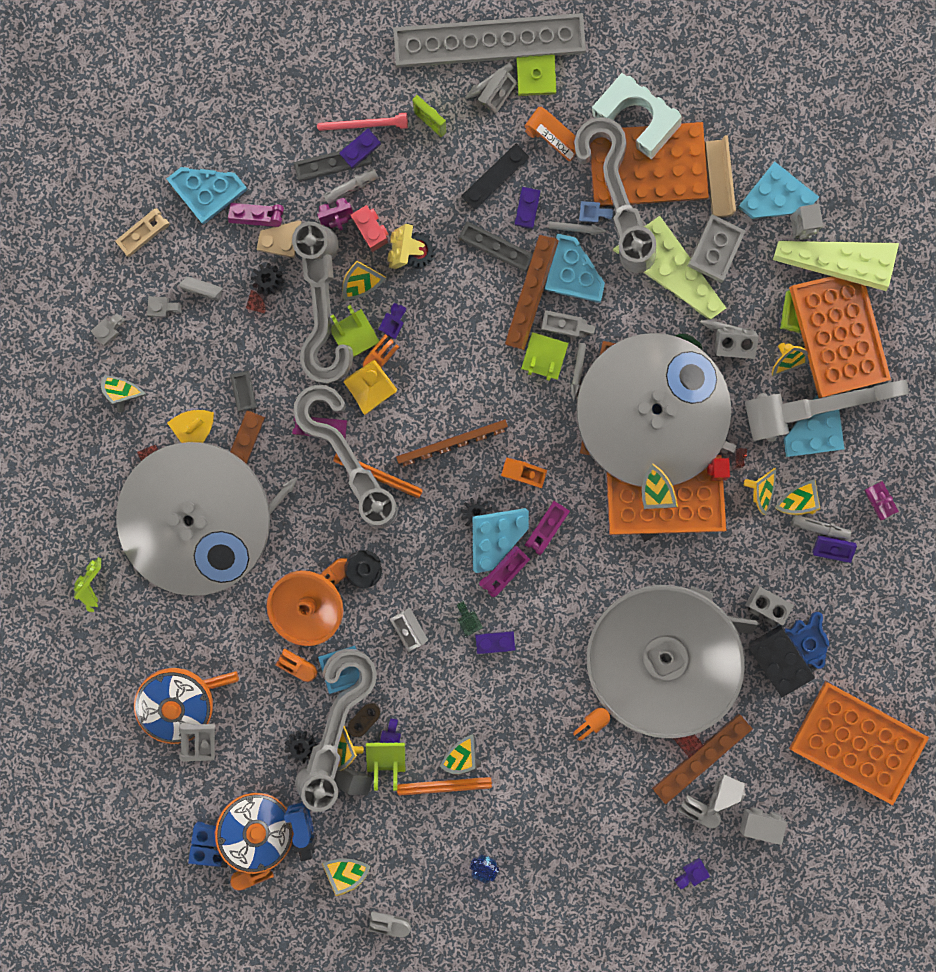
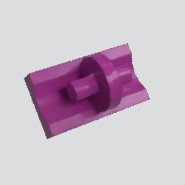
(337, 215)
(881, 500)

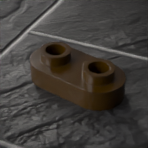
(364, 719)

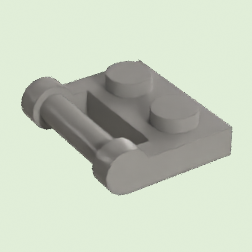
(203, 742)

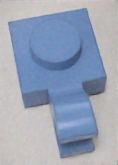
(591, 212)

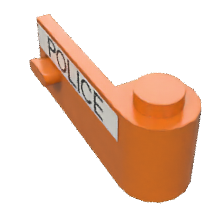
(552, 131)

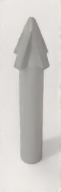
(475, 90)
(576, 228)
(712, 324)
(575, 386)
(288, 487)

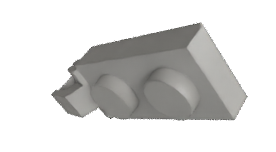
(566, 324)

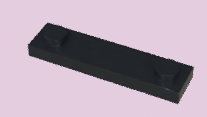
(495, 176)

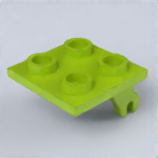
(354, 331)
(544, 356)
(82, 587)
(385, 757)

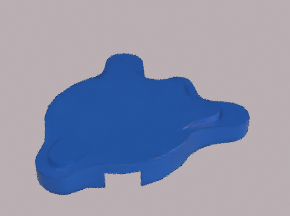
(810, 640)

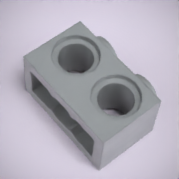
(806, 221)
(734, 348)
(770, 602)

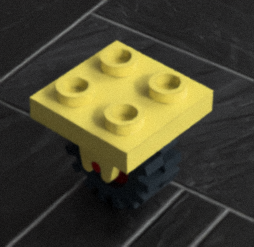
(410, 248)

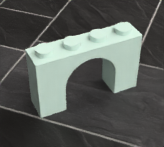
(626, 93)

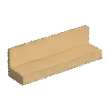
(720, 177)

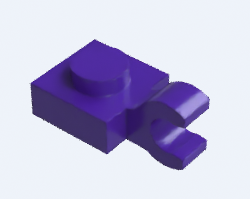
(392, 322)
(391, 736)
(694, 873)

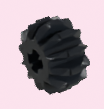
(267, 286)
(470, 514)
(294, 750)

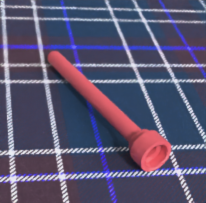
(399, 120)

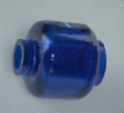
(484, 869)

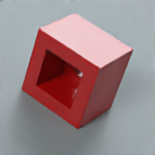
(719, 469)

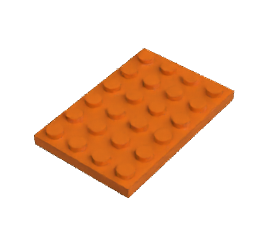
(672, 175)
(839, 335)
(698, 510)
(859, 743)

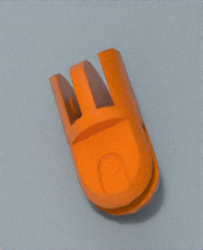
(379, 356)
(336, 571)
(296, 666)
(596, 720)
(242, 881)

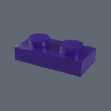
(360, 148)
(527, 207)
(834, 549)
(495, 642)

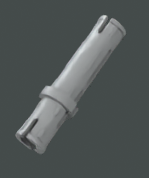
(352, 185)
(829, 530)

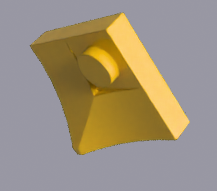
(370, 386)

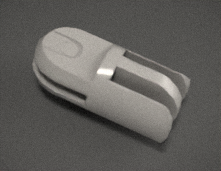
(698, 812)
(389, 925)

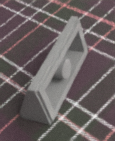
(497, 90)
(201, 288)
(744, 625)
(409, 629)

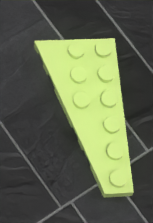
(852, 261)
(673, 273)

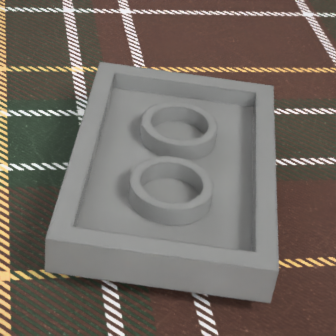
(716, 248)

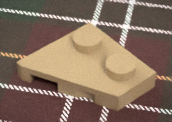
(278, 240)

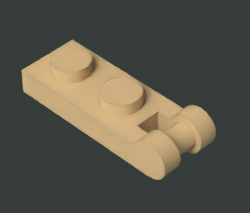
(142, 232)

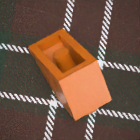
(524, 472)

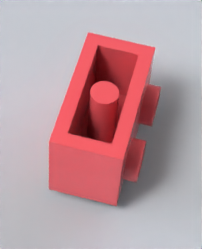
(369, 228)

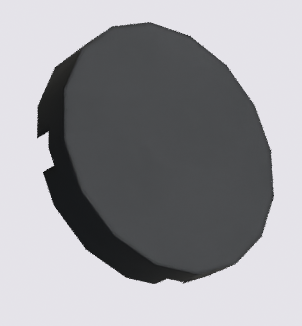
(363, 569)

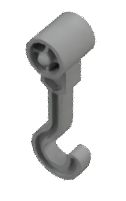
(636, 242)
(317, 248)
(770, 416)
(375, 504)
(316, 780)

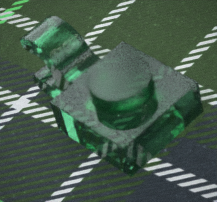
(468, 621)

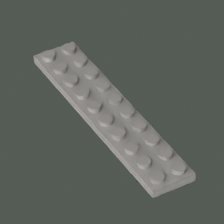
(489, 40)

